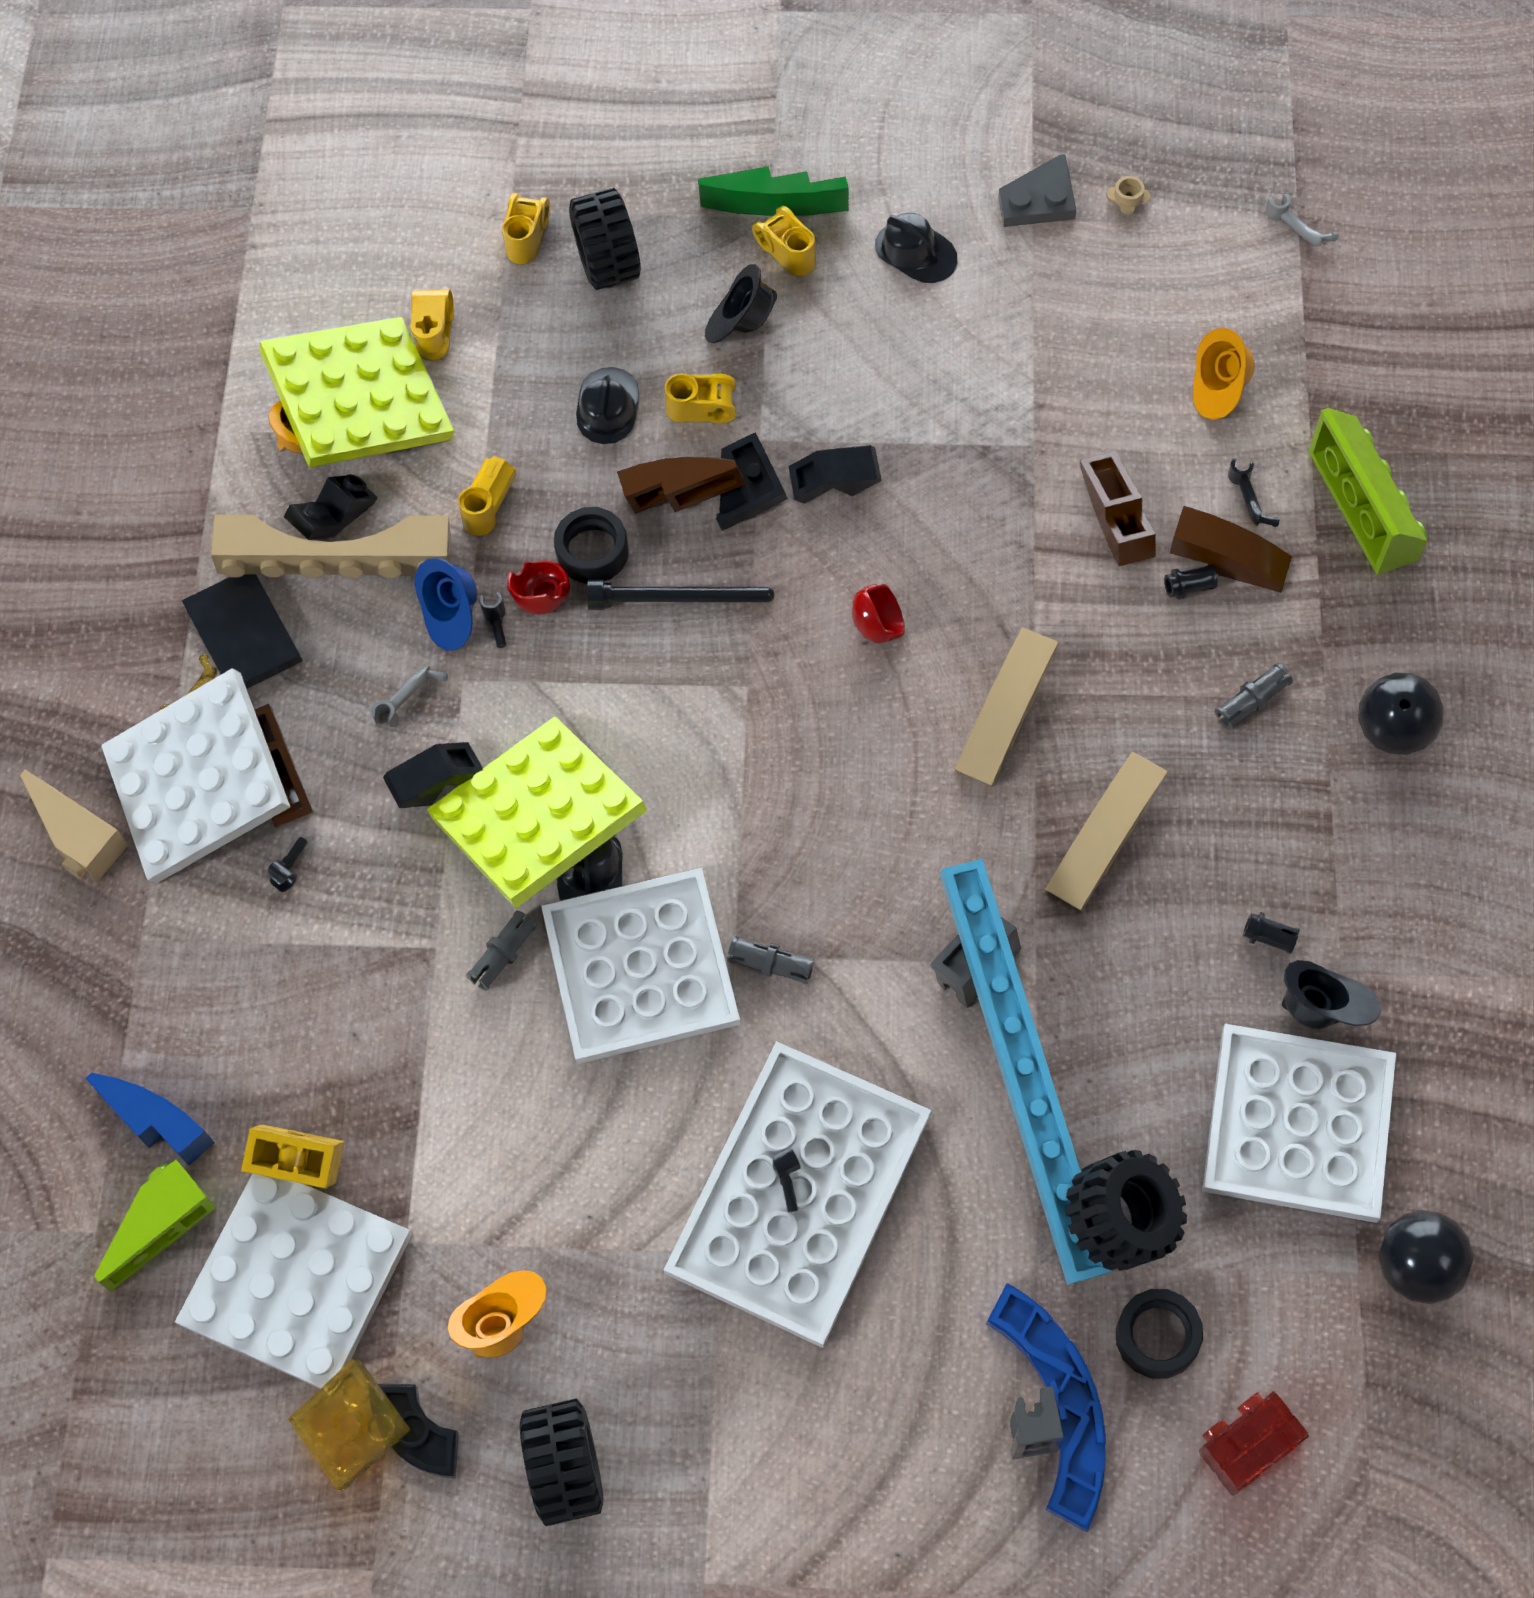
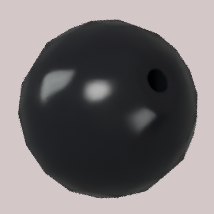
(1401, 713)
(1426, 1257)

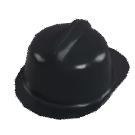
(916, 248)
(743, 307)
(607, 405)
(594, 873)
(1326, 998)

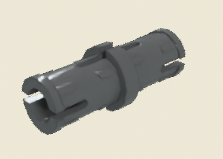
(1253, 696)
(501, 950)
(770, 959)

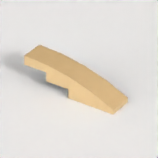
(1006, 706)
(1106, 830)

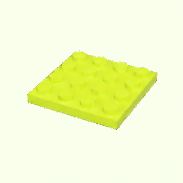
(355, 391)
(536, 811)

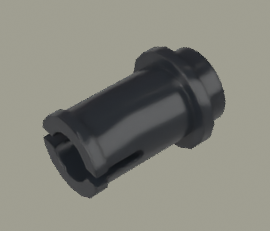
(1190, 581)
(1270, 932)

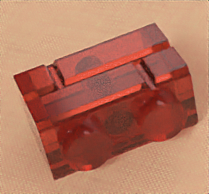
(1252, 1441)

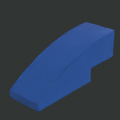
(152, 1116)

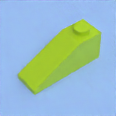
(157, 1217)

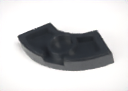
(426, 1444)

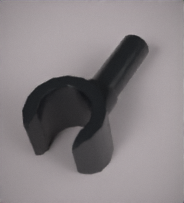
(494, 614)
(279, 871)
(783, 1165)

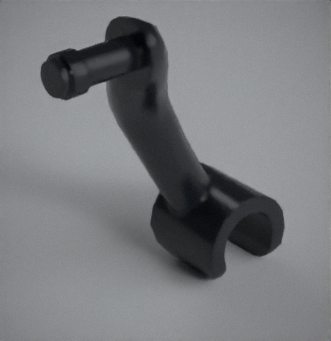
(1242, 479)

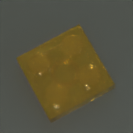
(348, 1424)

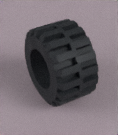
(605, 238)
(1152, 1204)
(561, 1462)

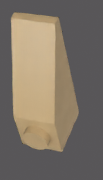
(78, 835)

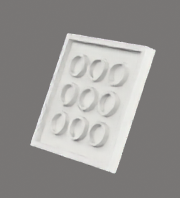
(195, 776)
(640, 966)
(1300, 1123)
(294, 1278)

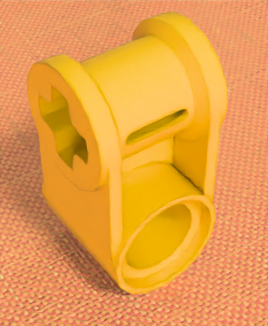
(524, 227)
(787, 241)
(432, 322)
(701, 398)

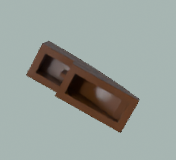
(678, 481)
(1118, 508)
(1230, 549)
(285, 767)

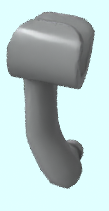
(1281, 212)
(403, 694)

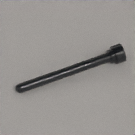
(603, 594)

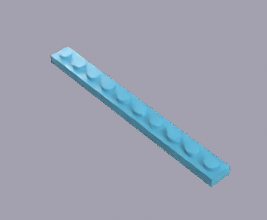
(1019, 1056)

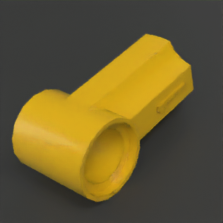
(485, 495)

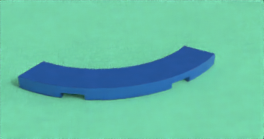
(1079, 1408)

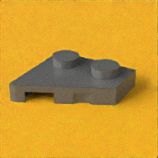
(1039, 195)

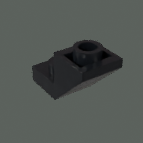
(839, 468)
(336, 507)
(426, 774)

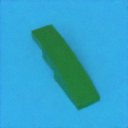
(760, 194)

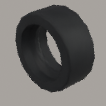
(591, 519)
(1183, 1310)

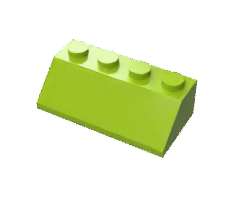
(1366, 492)

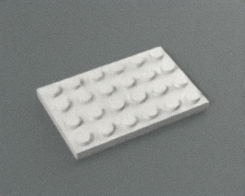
(851, 1159)

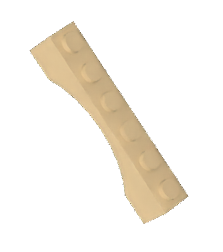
(252, 547)

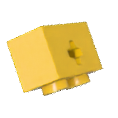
(292, 1156)

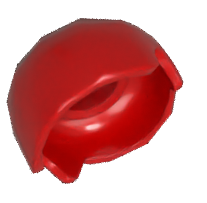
(539, 587)
(877, 614)

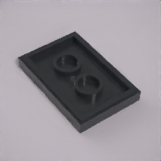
(242, 629)

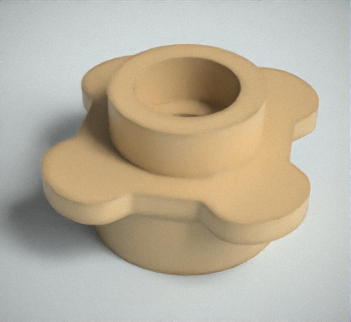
(1128, 186)

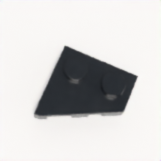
(761, 481)

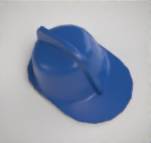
(446, 602)

